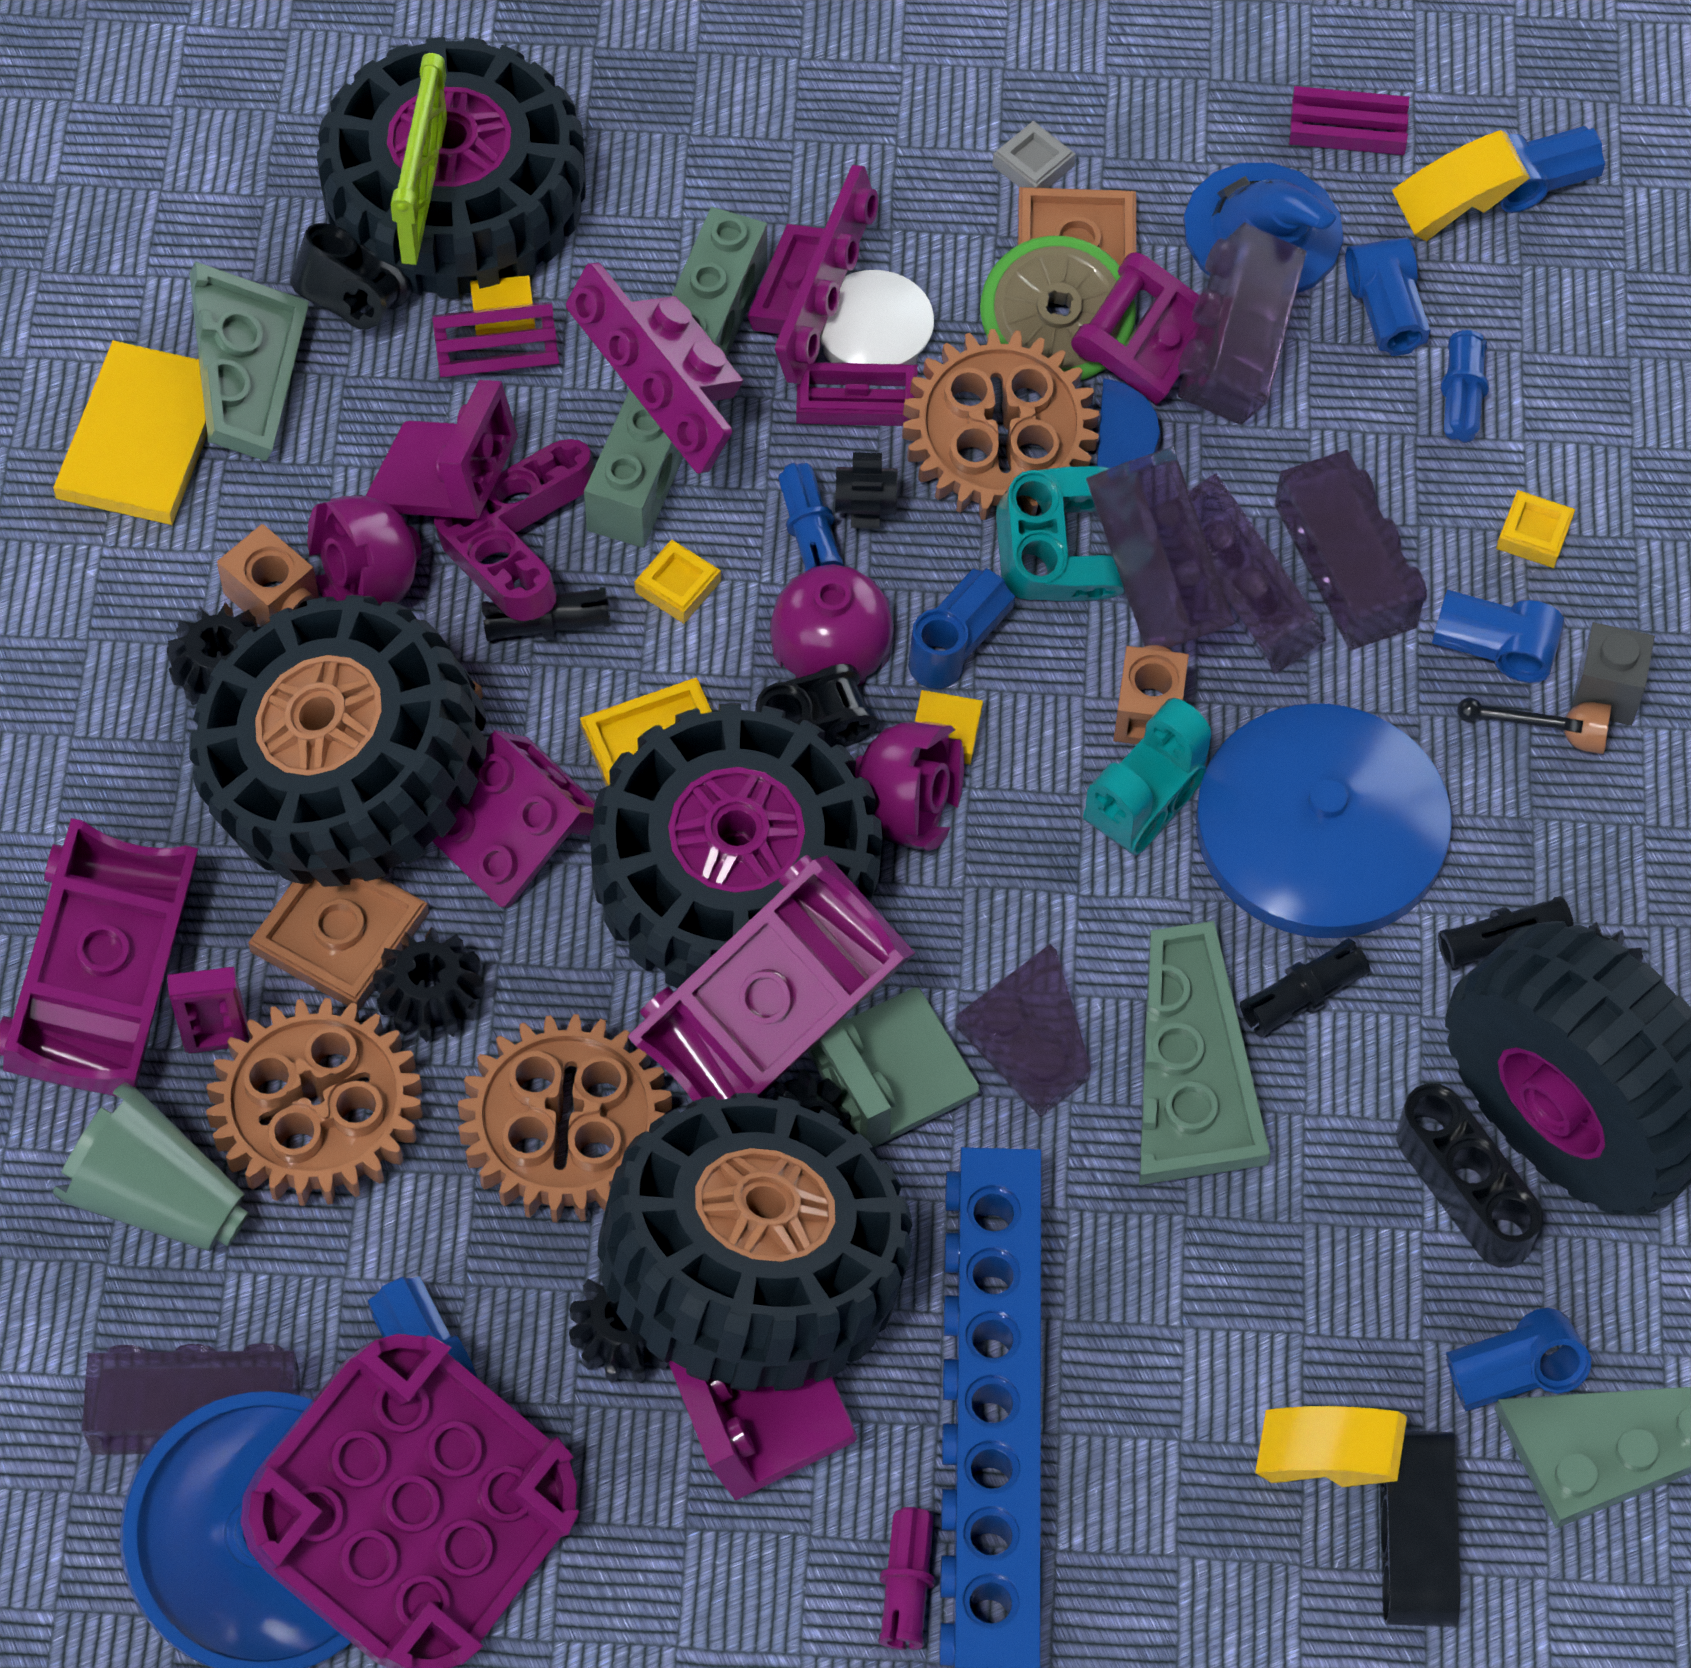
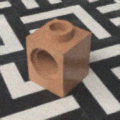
(261, 560)
(1147, 669)

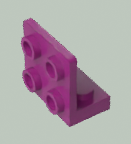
(449, 465)
(515, 818)
(764, 1432)

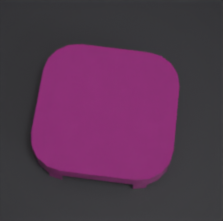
(409, 1504)

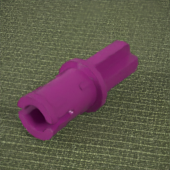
(907, 1579)

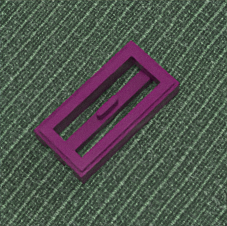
(1349, 112)
(501, 362)
(855, 402)

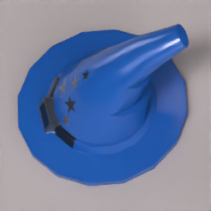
(1273, 201)

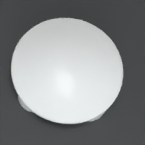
(878, 320)

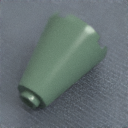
(151, 1176)

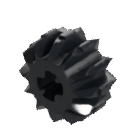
(202, 647)
(404, 978)
(602, 1342)

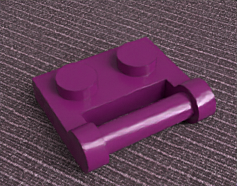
(1156, 345)

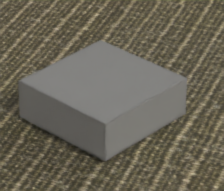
(1033, 158)

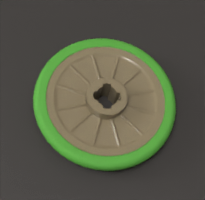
(1056, 272)

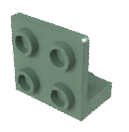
(894, 1067)

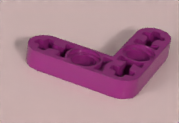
(565, 473)

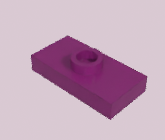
(208, 1008)

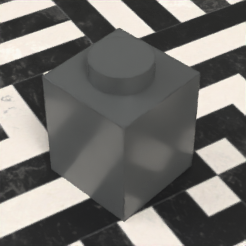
(1614, 670)

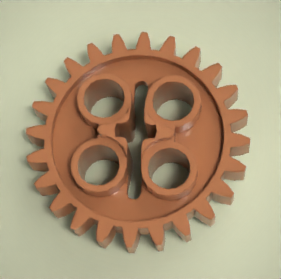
(945, 427)
(505, 1113)
(338, 1148)

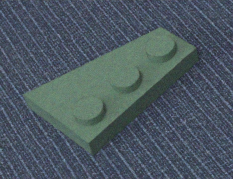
(245, 356)
(1599, 1446)

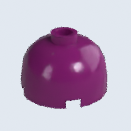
(363, 549)
(830, 620)
(913, 776)

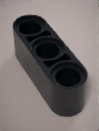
(1470, 1205)
(1421, 1534)

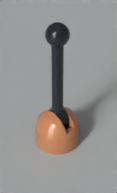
(1583, 726)

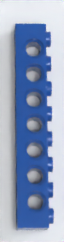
(1006, 1186)

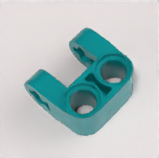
(1044, 536)
(1154, 781)

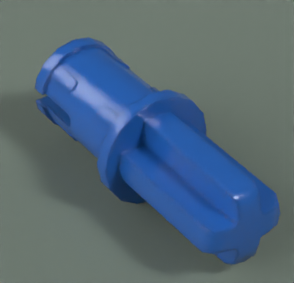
(1464, 385)
(808, 517)

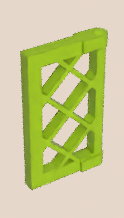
(418, 172)

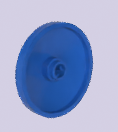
(1323, 820)
(188, 1545)

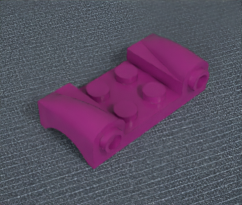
(97, 961)
(773, 986)

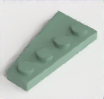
(1196, 1072)

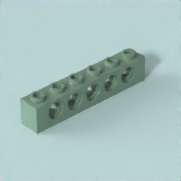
(638, 456)

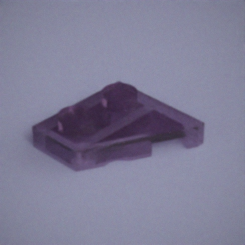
(1030, 1032)

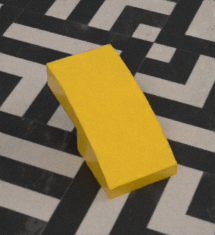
(1465, 178)
(1331, 1442)

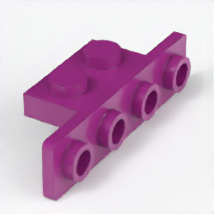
(807, 275)
(661, 360)

